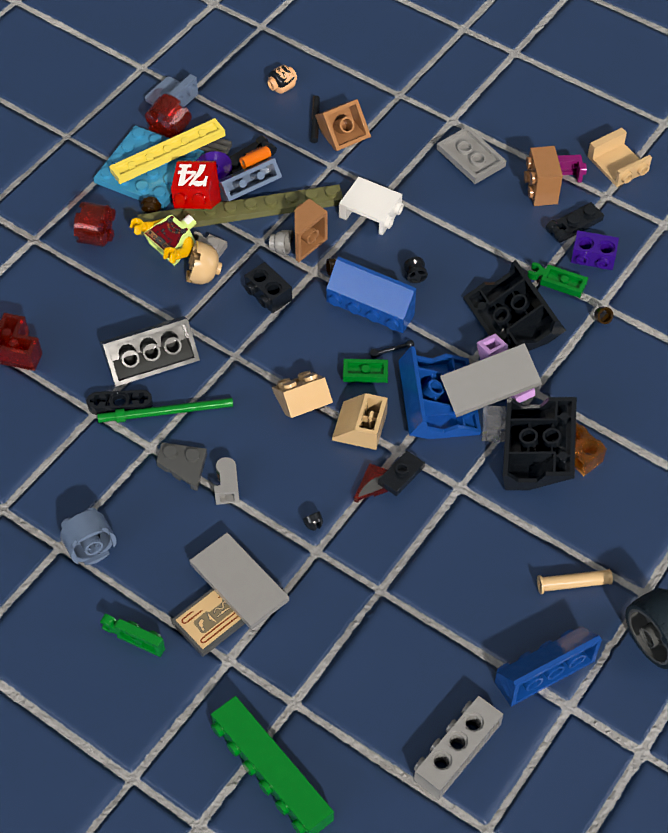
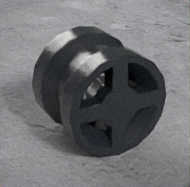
(415, 270)

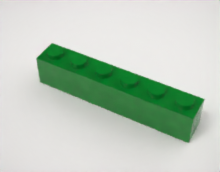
(272, 767)

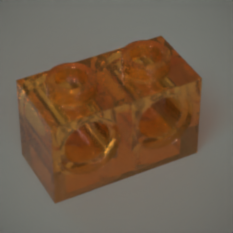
(587, 444)

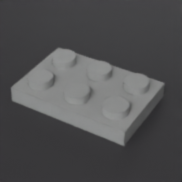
(471, 155)

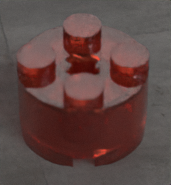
(168, 116)
(94, 224)

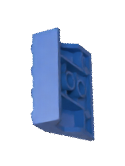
(426, 400)

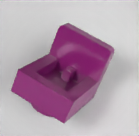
(573, 166)

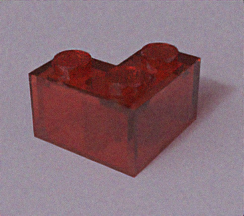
(16, 346)

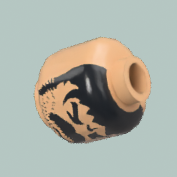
(282, 79)

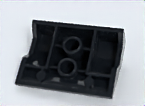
(514, 310)
(539, 443)

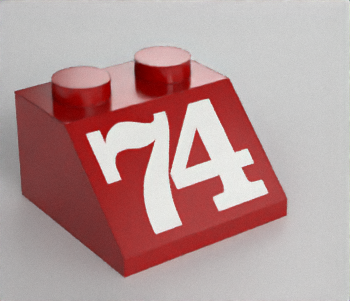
(195, 185)

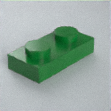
(365, 370)

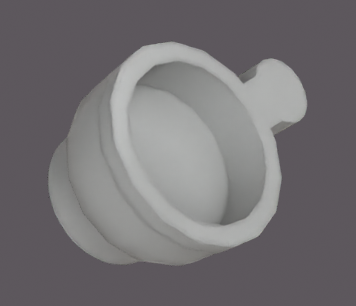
(281, 241)

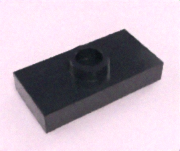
(401, 473)

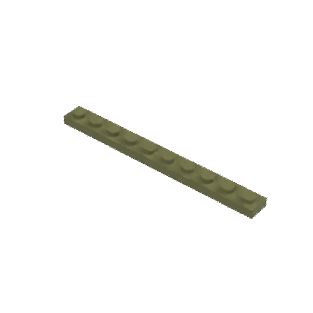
(253, 207)

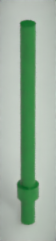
(121, 415)

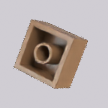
(543, 175)

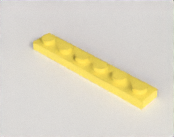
(167, 151)

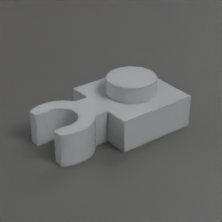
(219, 244)

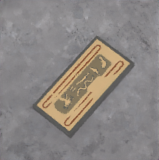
(207, 622)

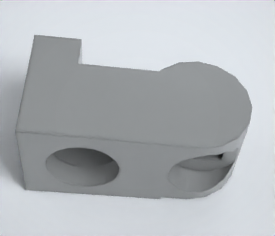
(227, 476)

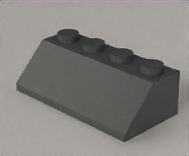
(150, 351)

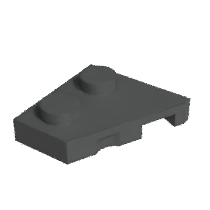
(183, 462)

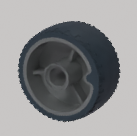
(649, 625)

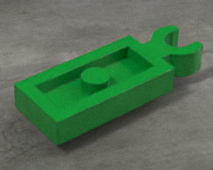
(559, 279)
(134, 634)

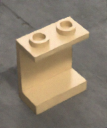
(616, 159)

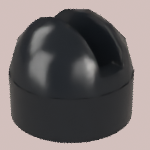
(313, 521)

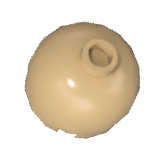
(203, 264)

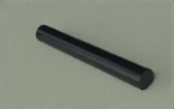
(314, 124)

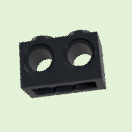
(268, 287)

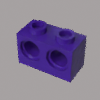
(595, 250)

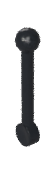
(374, 353)

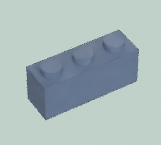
(249, 179)

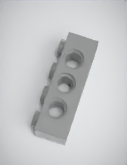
(438, 780)

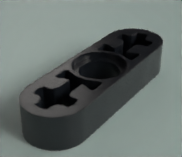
(136, 395)

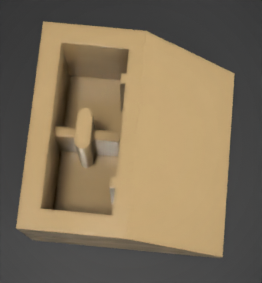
(302, 393)
(361, 421)

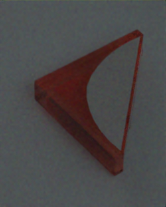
(369, 483)

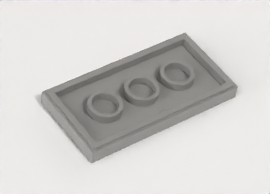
(490, 380)
(239, 580)

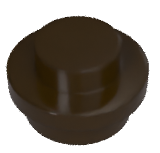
(150, 204)

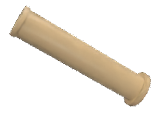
(574, 580)

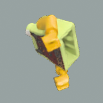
(168, 236)

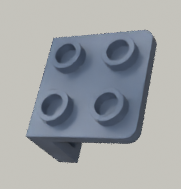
(183, 91)

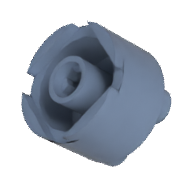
(87, 537)

